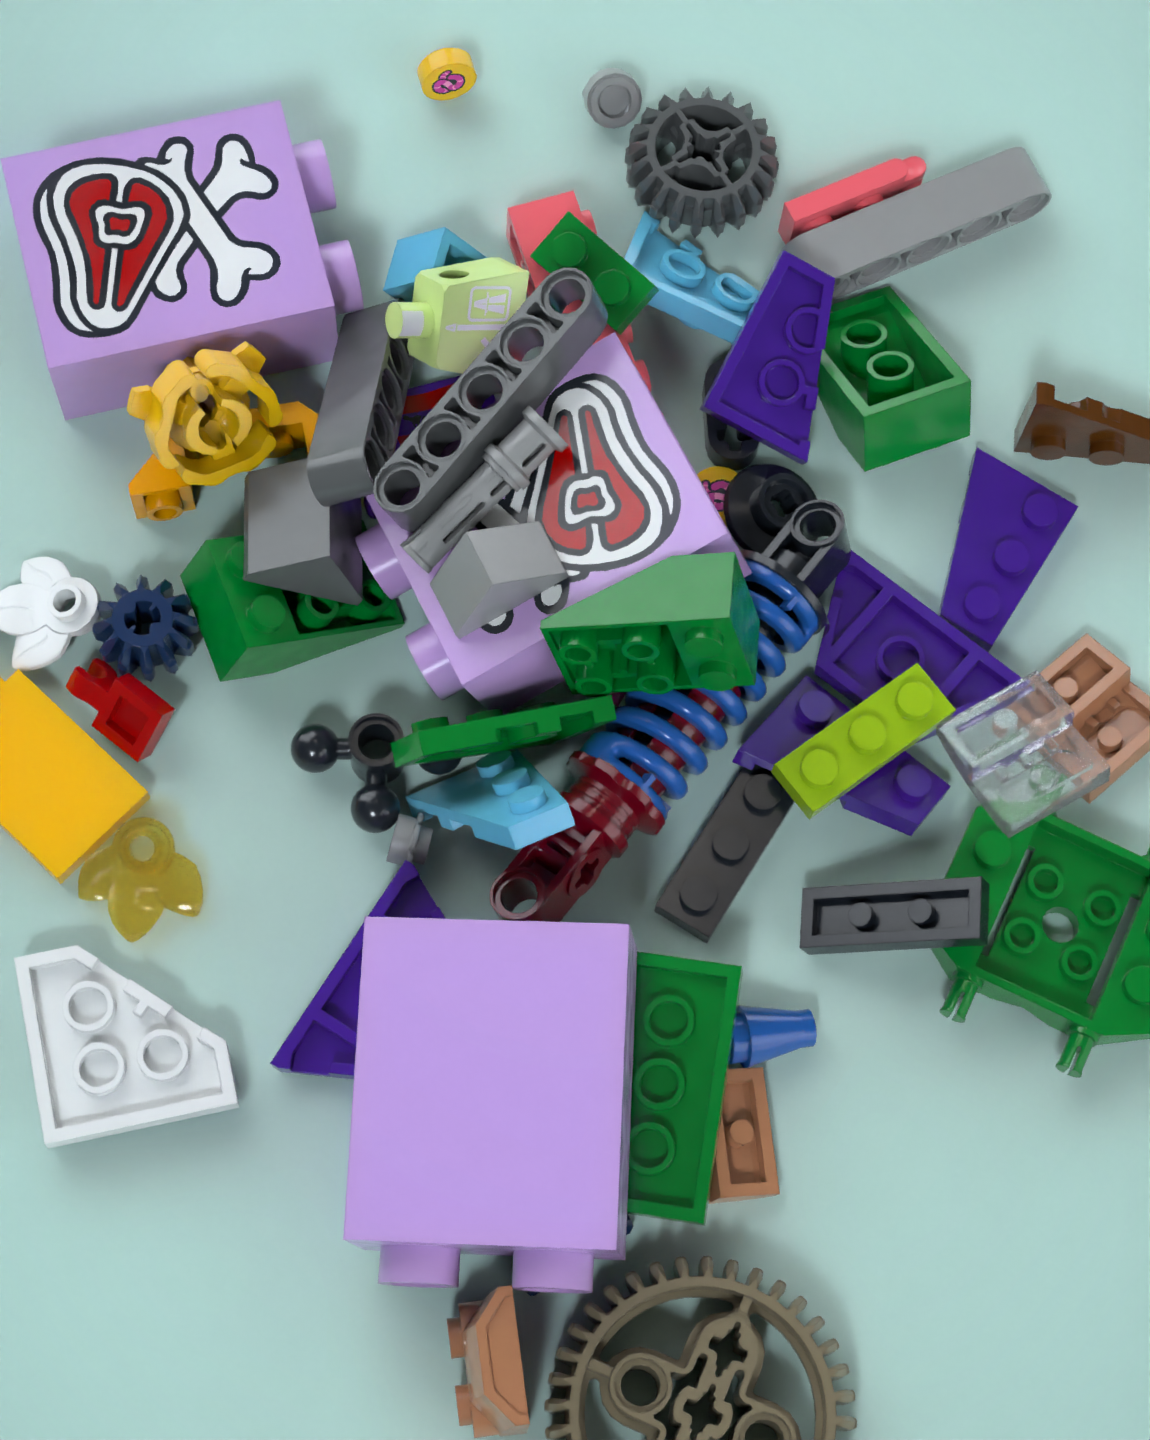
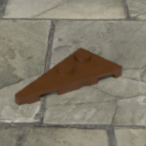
(1080, 430)

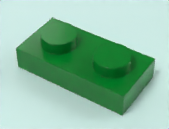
(616, 280)

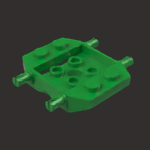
(1089, 885)

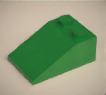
(889, 382)

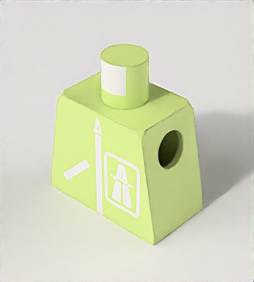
(457, 311)

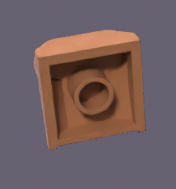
(495, 1384)

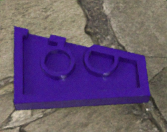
(999, 546)
(894, 796)

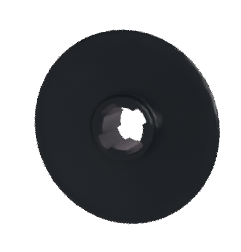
(749, 507)

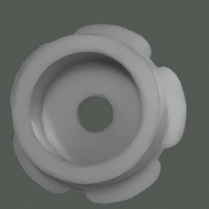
(409, 840)

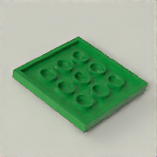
(678, 1082)

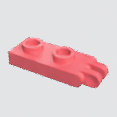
(849, 195)

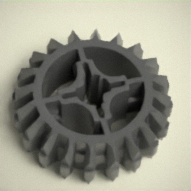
(696, 181)

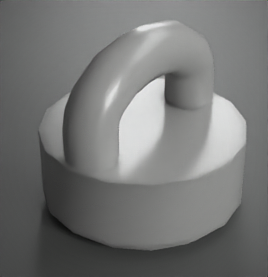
(612, 98)

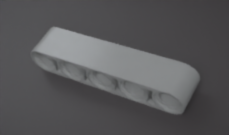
(924, 221)

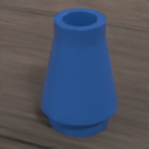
(769, 1033)

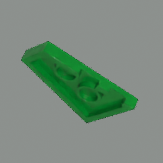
(493, 732)

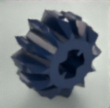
(166, 635)

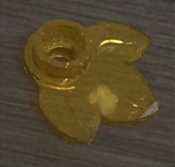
(138, 888)

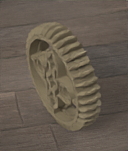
(712, 1329)

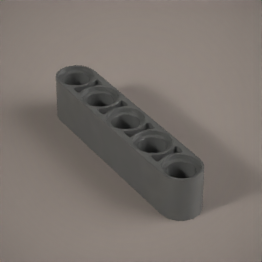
(494, 371)
(359, 408)

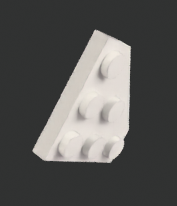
(113, 1052)

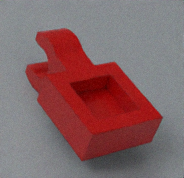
(126, 708)

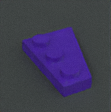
(774, 363)

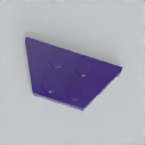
(883, 630)
(327, 1030)

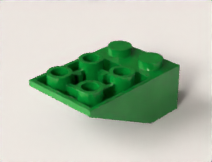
(267, 628)
(660, 630)

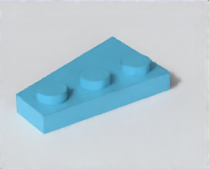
(687, 285)
(499, 799)

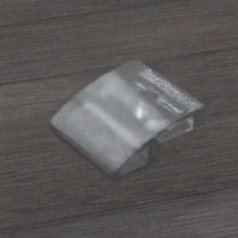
(1022, 754)

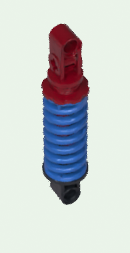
(659, 735)

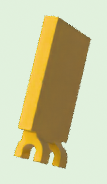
(56, 782)

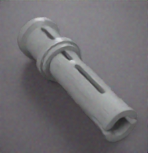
(504, 469)

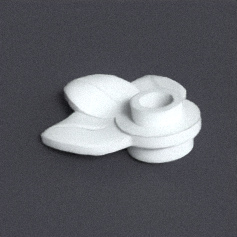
(36, 612)

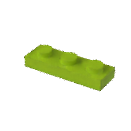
(862, 741)

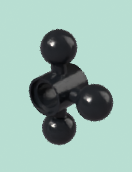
(374, 805)

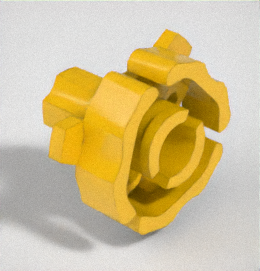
(205, 409)

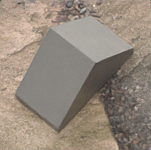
(495, 573)

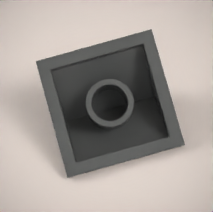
(296, 540)

